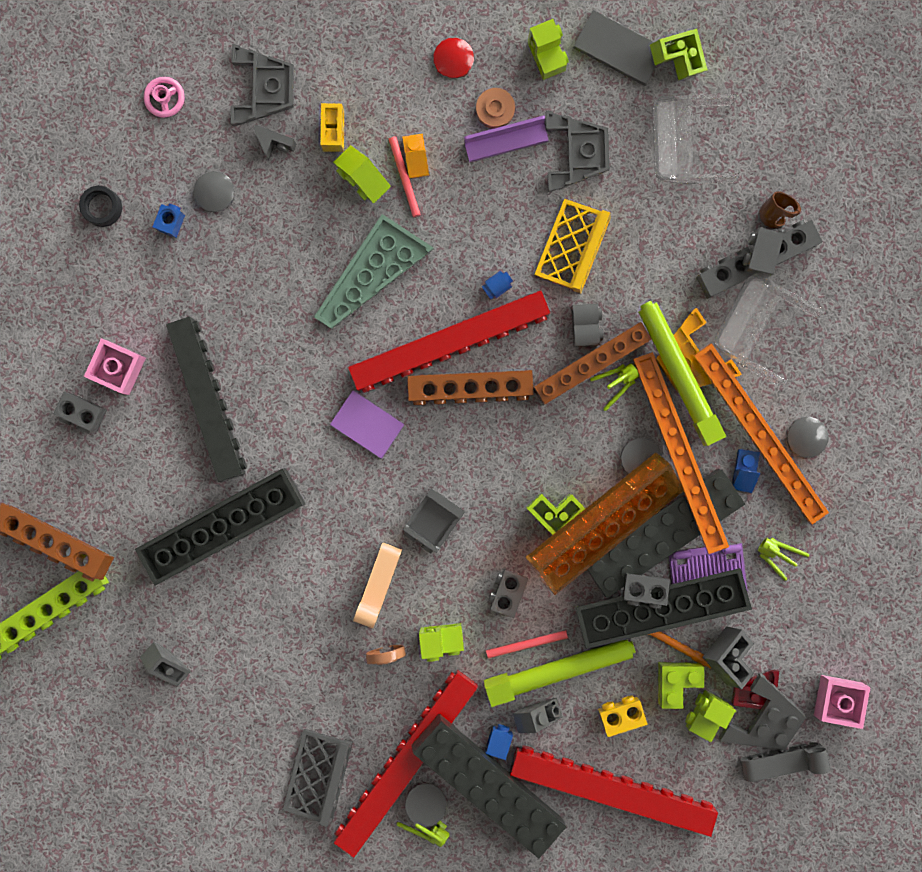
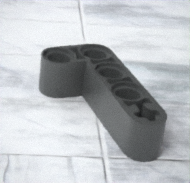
(787, 761)

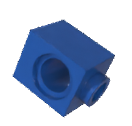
(160, 222)
(499, 741)

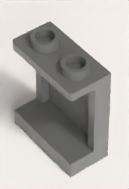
(433, 521)

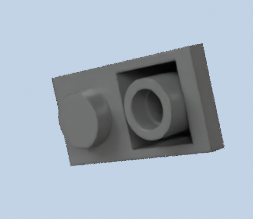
(537, 716)

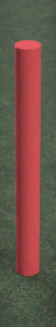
(404, 176)
(526, 644)

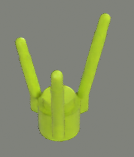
(627, 375)
(769, 548)
(436, 835)

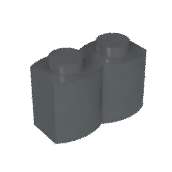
(586, 325)

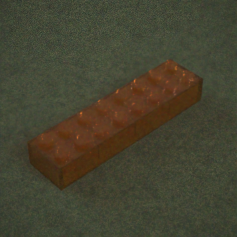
(605, 523)

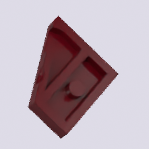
(749, 699)

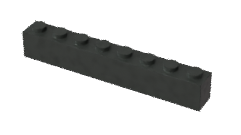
(206, 399)

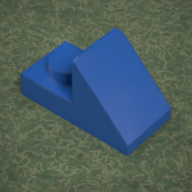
(745, 470)

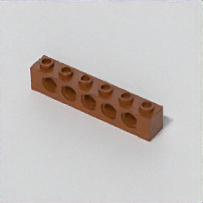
(592, 363)
(417, 383)
(97, 563)

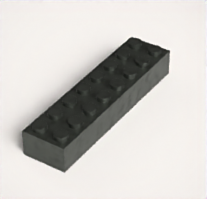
(220, 526)
(662, 535)
(687, 604)
(488, 786)

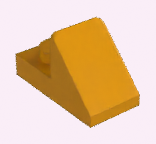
(415, 156)

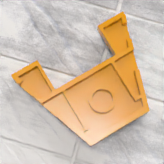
(688, 348)

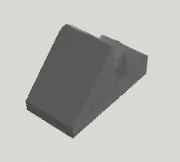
(270, 138)

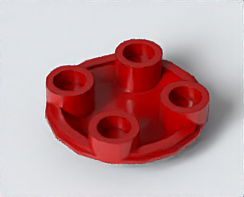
(453, 58)

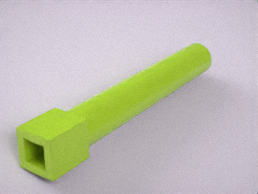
(704, 420)
(504, 687)

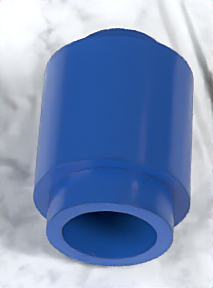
(497, 284)

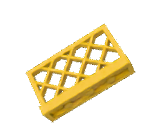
(590, 247)

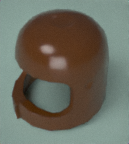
(775, 208)

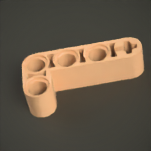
(377, 585)

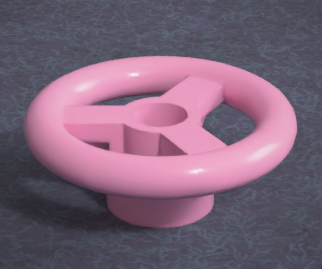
(158, 91)

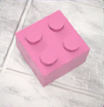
(114, 367)
(842, 701)

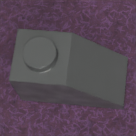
(164, 664)

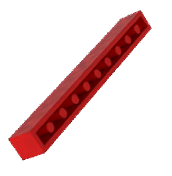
(450, 341)
(401, 767)
(614, 791)

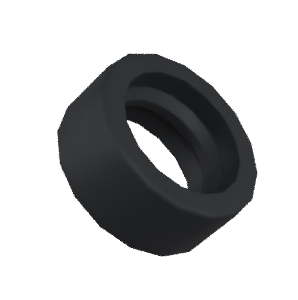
(86, 198)

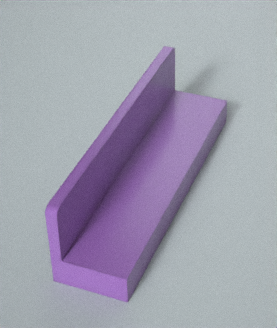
(505, 139)

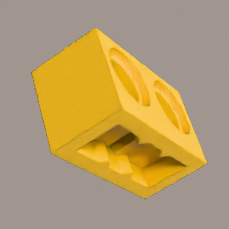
(332, 127)
(623, 721)

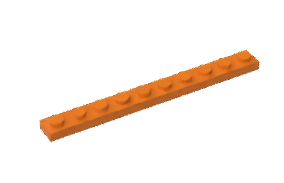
(760, 433)
(681, 454)

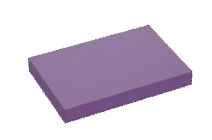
(367, 424)

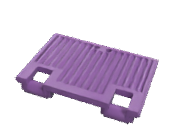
(701, 564)

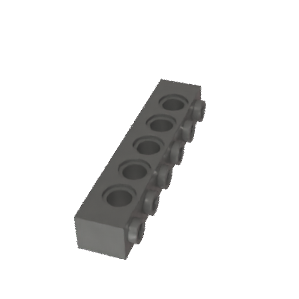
(711, 285)

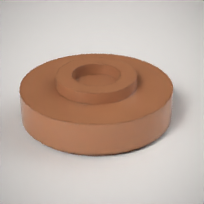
(495, 108)
(378, 658)

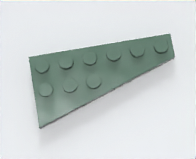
(377, 263)

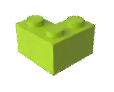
(545, 48)
(684, 50)
(362, 173)
(554, 517)
(440, 640)
(675, 677)
(709, 715)

